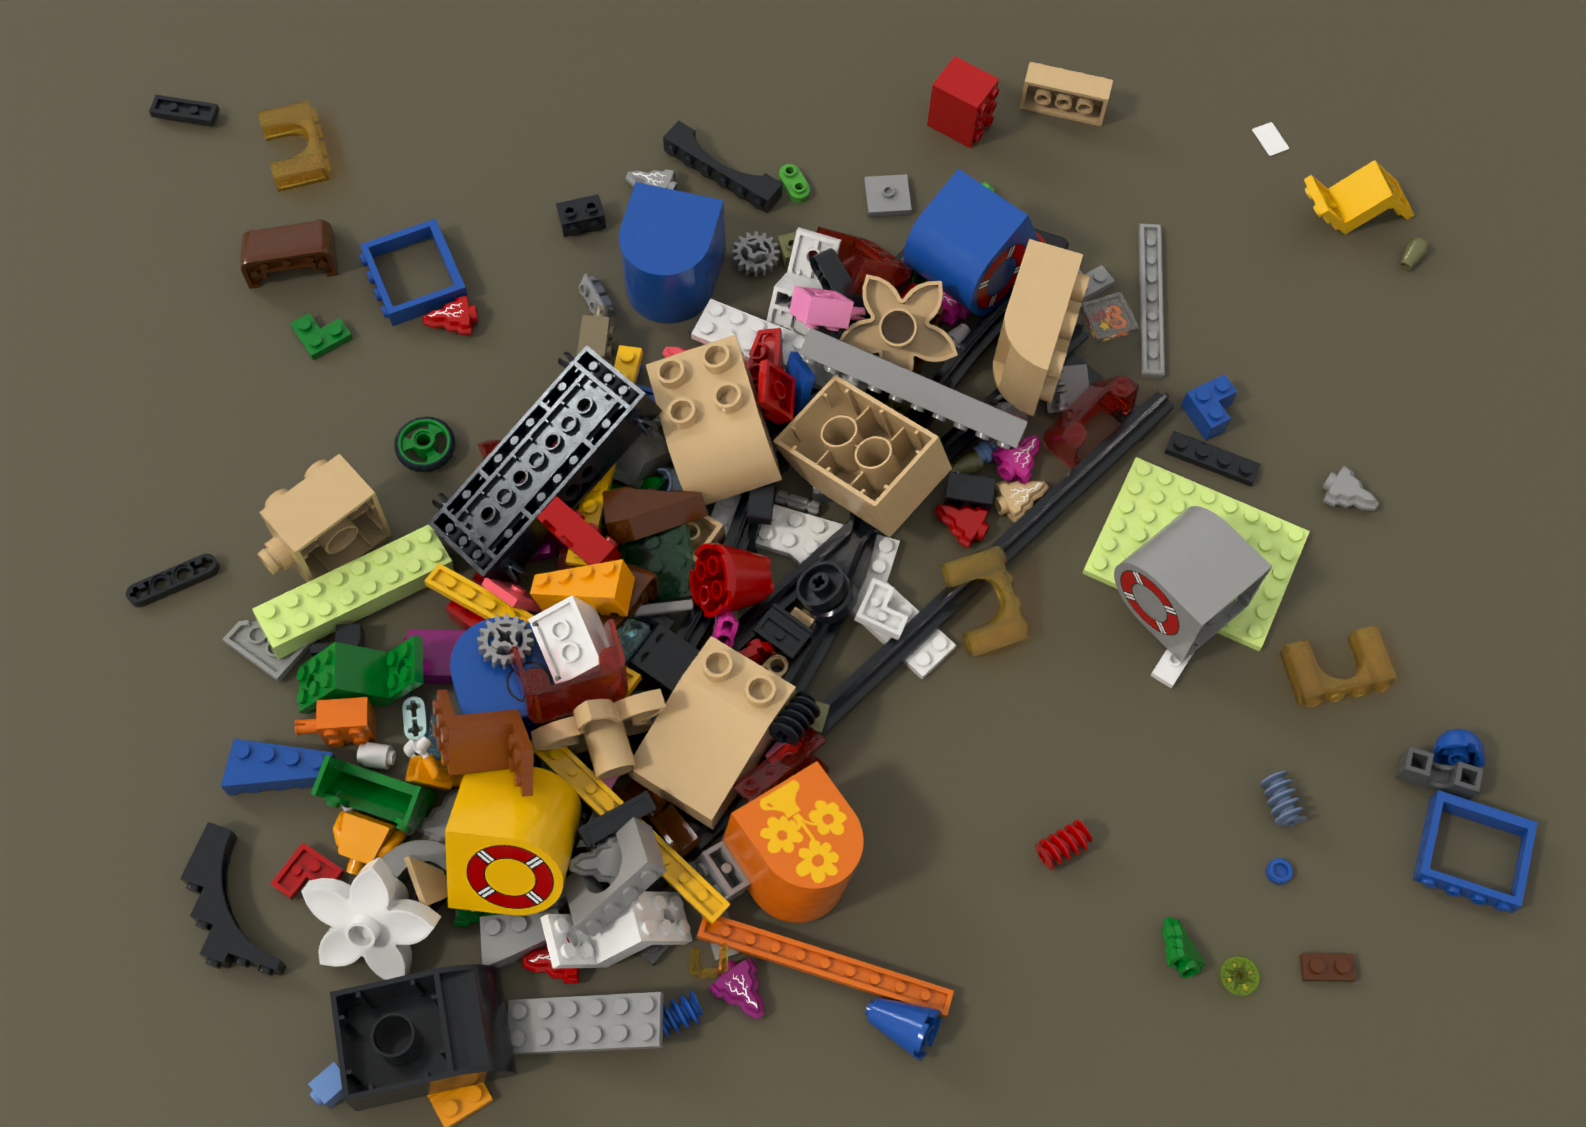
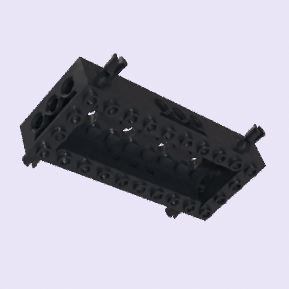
(584, 453)

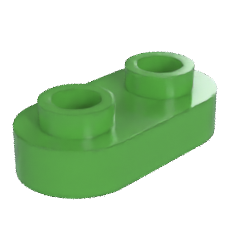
(794, 181)

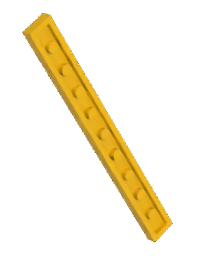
(627, 363)
(486, 603)
(603, 799)

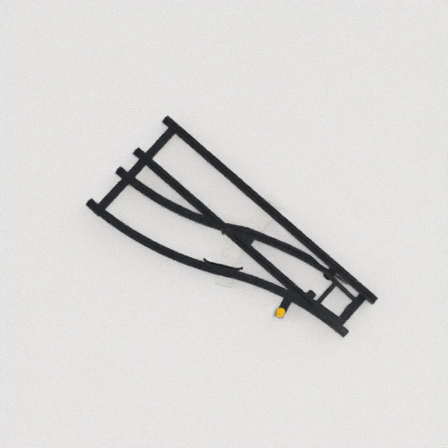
(869, 555)

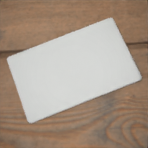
(1270, 139)

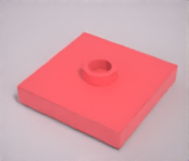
(512, 594)

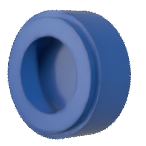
(1279, 871)

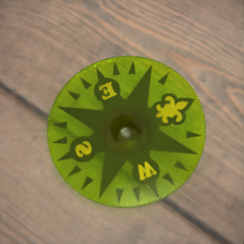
(1239, 975)

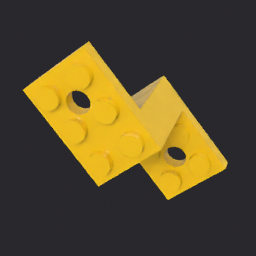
(1358, 197)

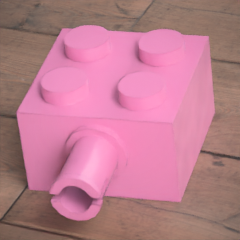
(823, 308)

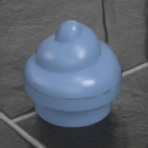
(985, 450)

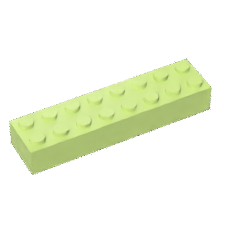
(351, 591)

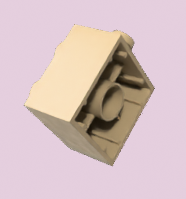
(322, 521)

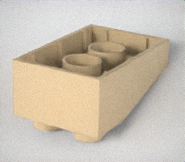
(711, 732)

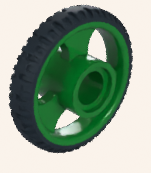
(421, 436)

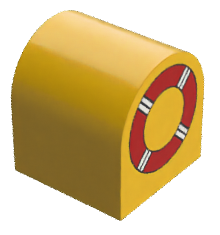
(509, 848)

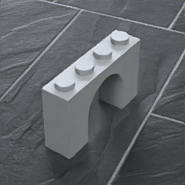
(640, 868)

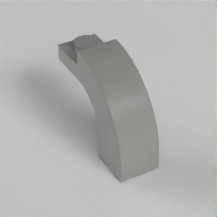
(425, 850)

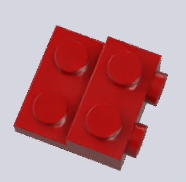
(775, 392)

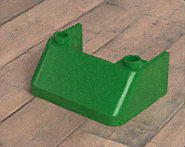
(372, 793)

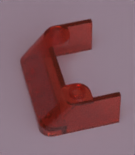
(866, 257)
(551, 702)

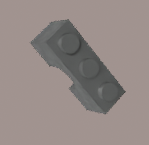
(1420, 769)

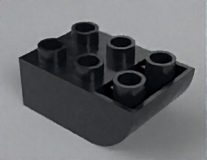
(421, 1034)

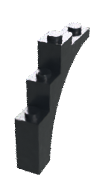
(208, 876)

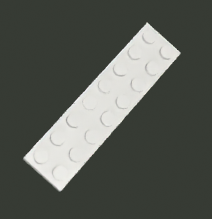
(724, 321)

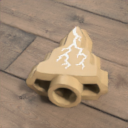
(1017, 497)

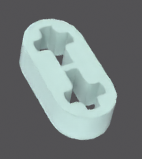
(409, 720)

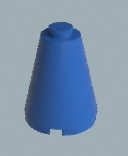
(905, 1024)

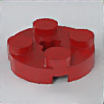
(758, 651)

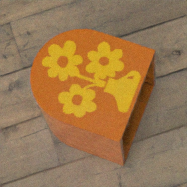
(797, 846)

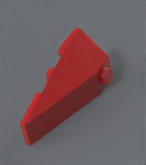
(765, 346)

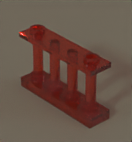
(781, 766)

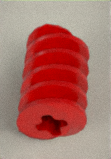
(1063, 843)

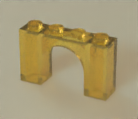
(309, 165)
(1007, 624)
(1314, 686)

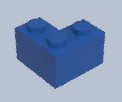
(1207, 404)

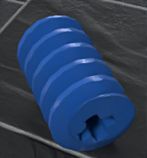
(681, 1013)

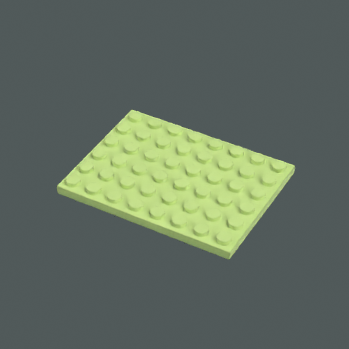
(1156, 497)

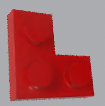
(304, 866)

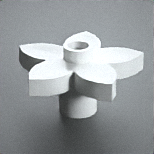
(369, 920)

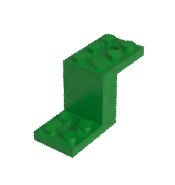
(358, 672)

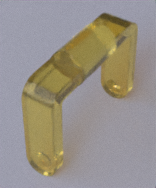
(709, 972)

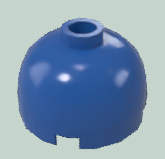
(1459, 746)

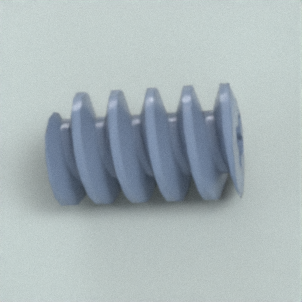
(1281, 799)

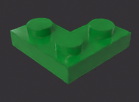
(318, 340)

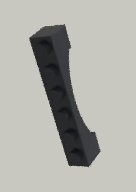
(758, 190)

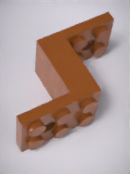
(483, 742)

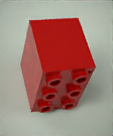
(963, 102)

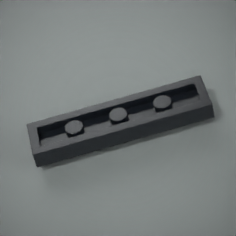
(1212, 458)

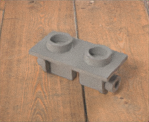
(591, 290)

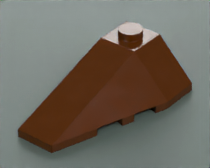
(643, 512)

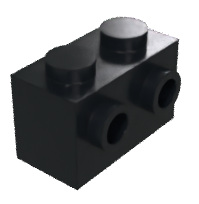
(581, 215)
(969, 490)

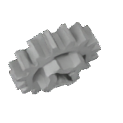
(754, 251)
(504, 631)

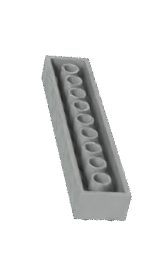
(912, 387)

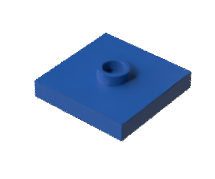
(804, 380)

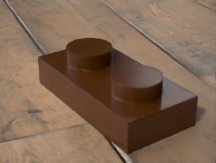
(1327, 967)

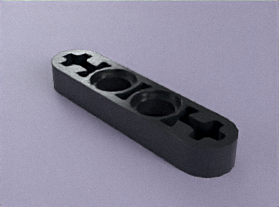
(174, 584)

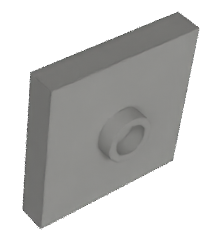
(887, 195)

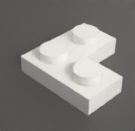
(875, 613)

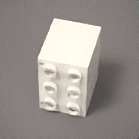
(570, 638)

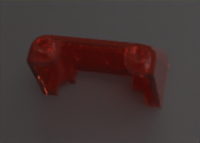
(1068, 431)

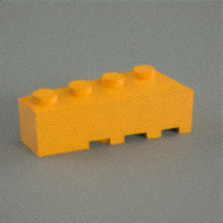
(601, 585)

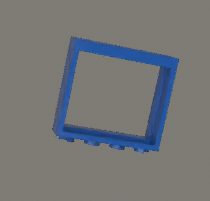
(424, 304)
(1487, 816)

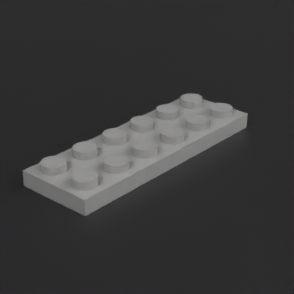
(586, 1023)

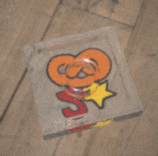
(1109, 317)

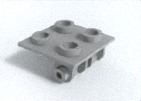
(1070, 386)

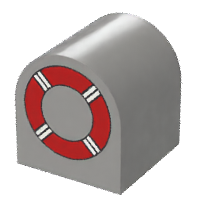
(1190, 580)

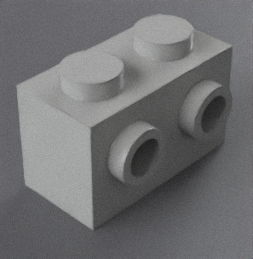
(722, 871)

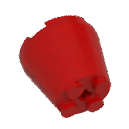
(729, 579)

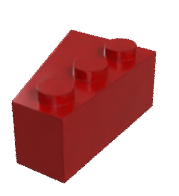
(577, 534)

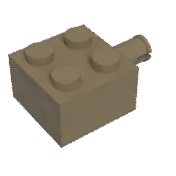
(598, 334)

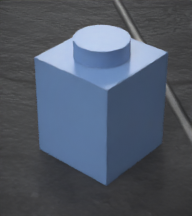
(327, 1086)

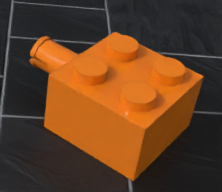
(341, 722)

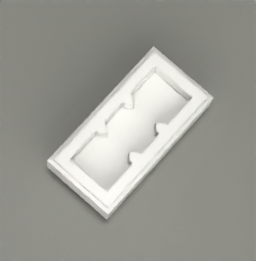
(1169, 669)

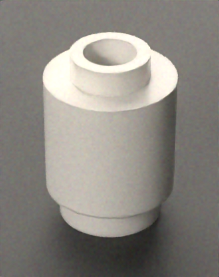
(376, 755)

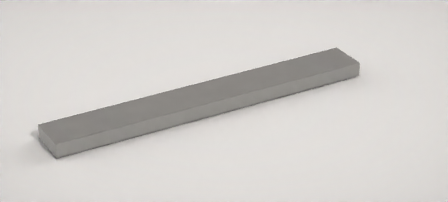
(1151, 301)

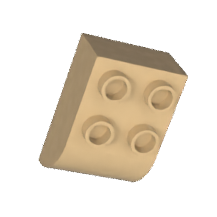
(713, 420)
(864, 455)

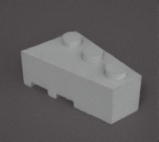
(511, 937)

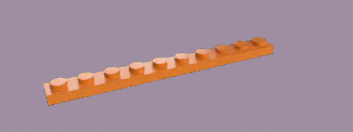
(825, 964)

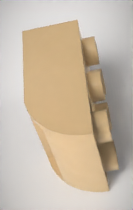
(1038, 325)

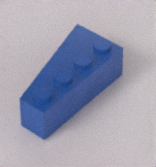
(268, 766)

